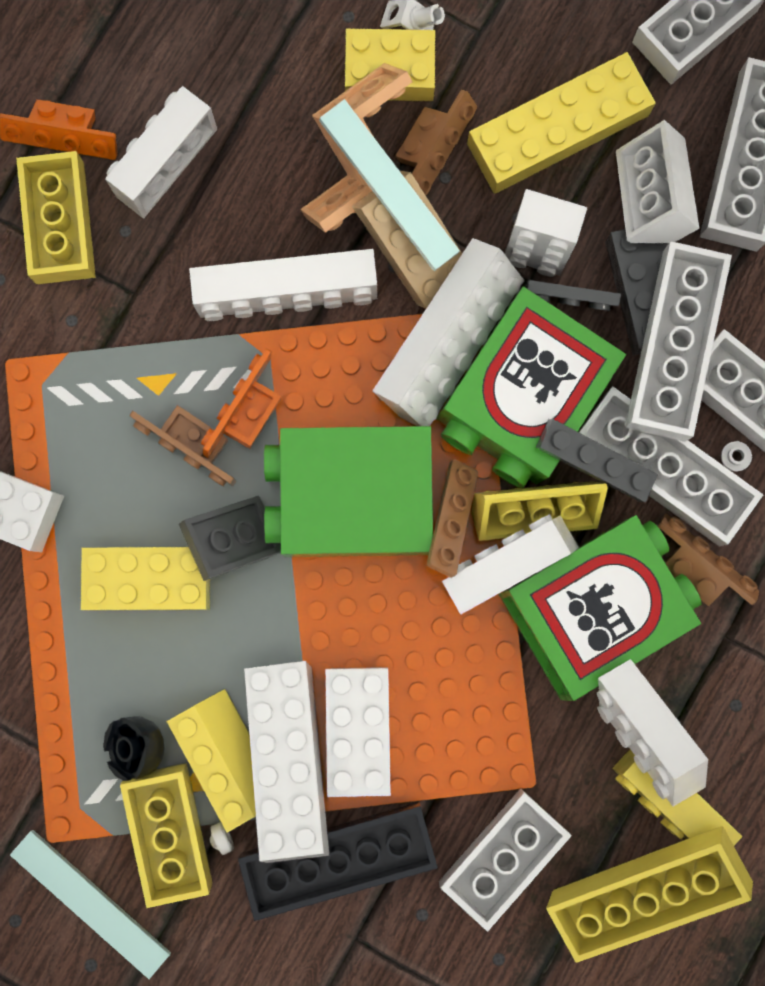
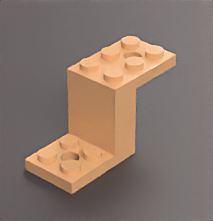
(365, 99)

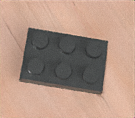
(573, 295)
(228, 538)

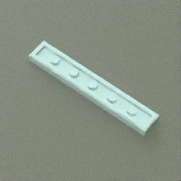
(389, 185)
(90, 904)

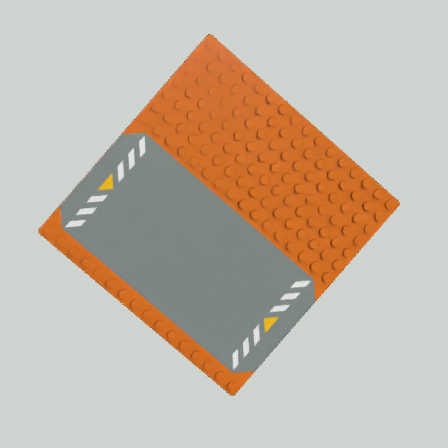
(451, 676)

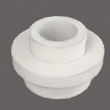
(729, 462)

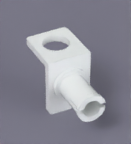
(412, 15)

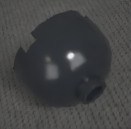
(133, 747)

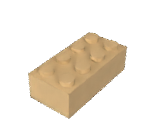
(398, 249)

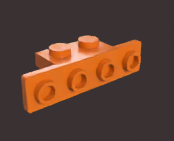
(59, 128)
(248, 410)

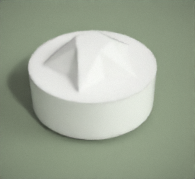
(221, 839)

